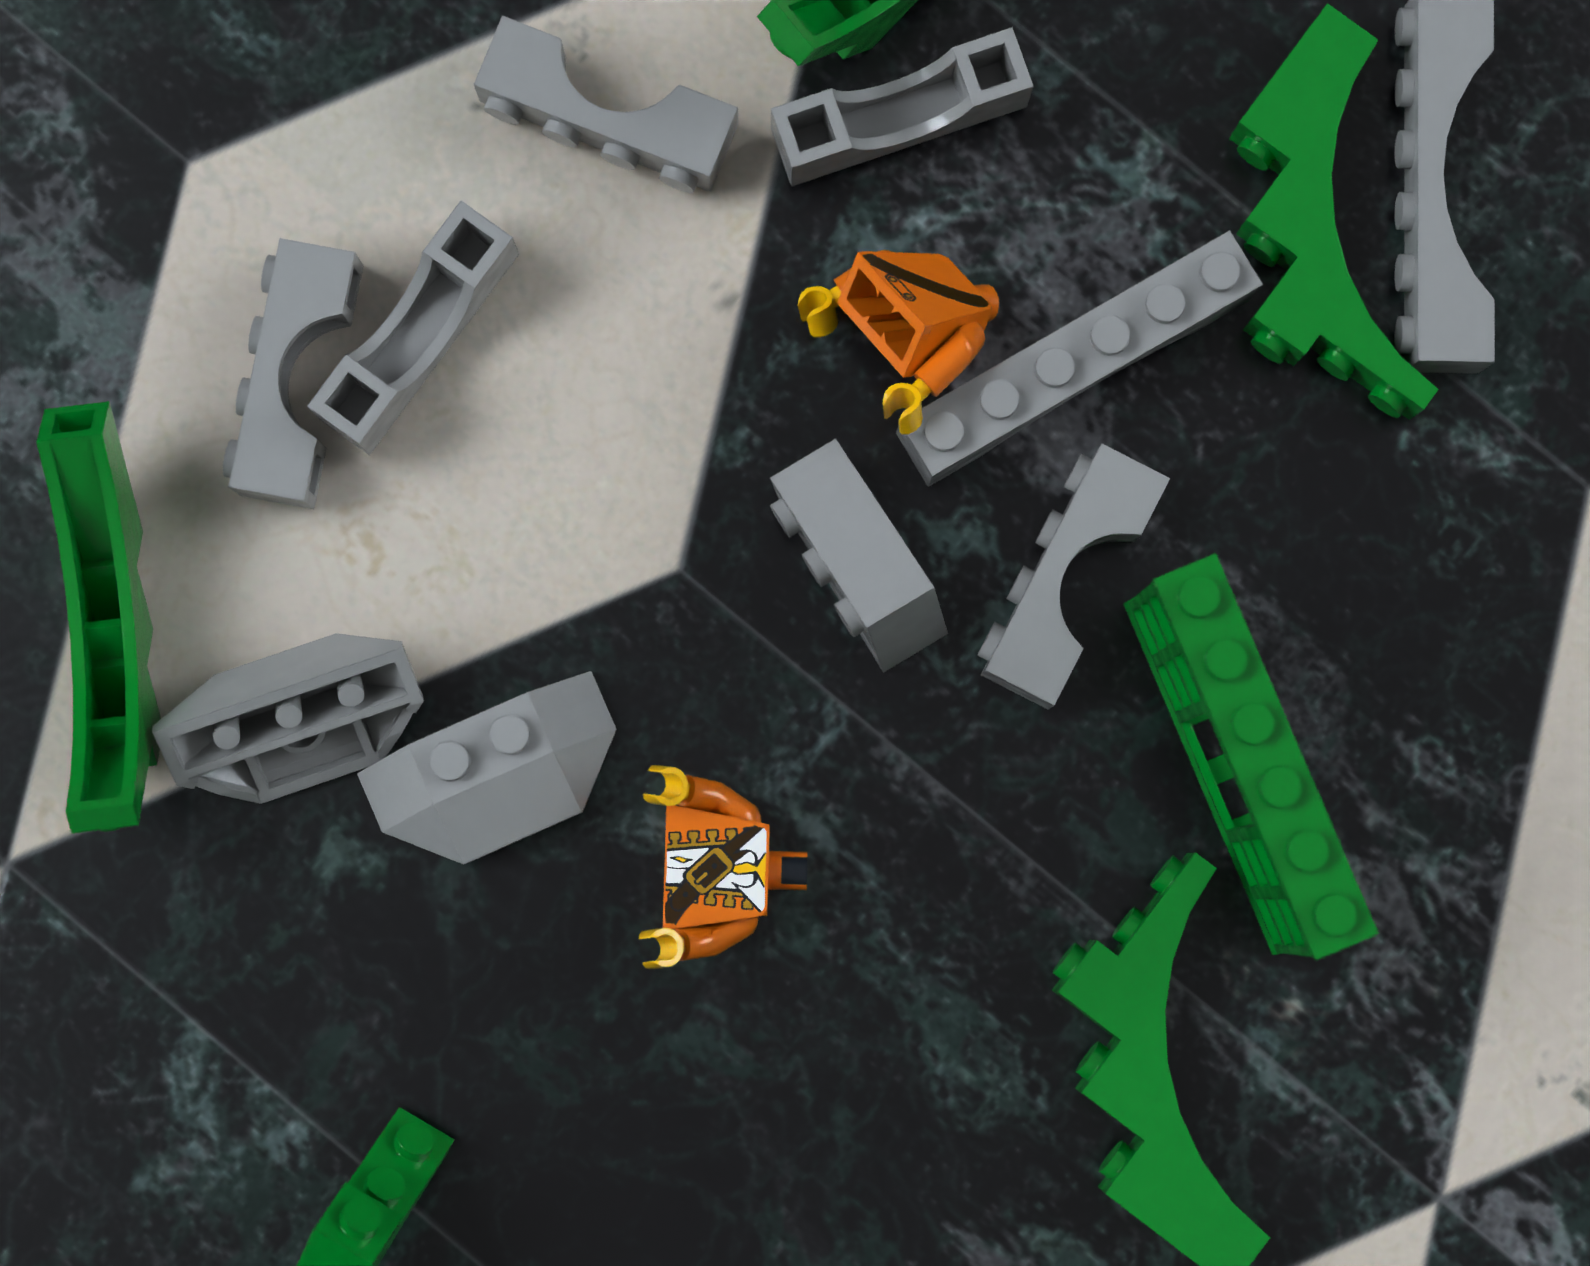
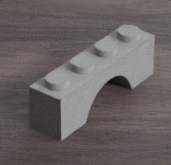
(952, 93)
(678, 136)
(308, 295)
(389, 368)
(1108, 504)

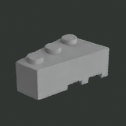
(859, 555)

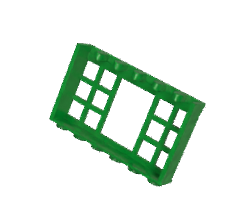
(1286, 840)

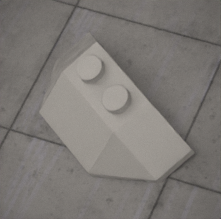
(291, 718)
(495, 772)

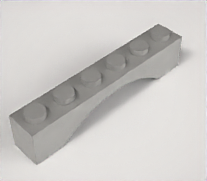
(1446, 307)
(1080, 355)

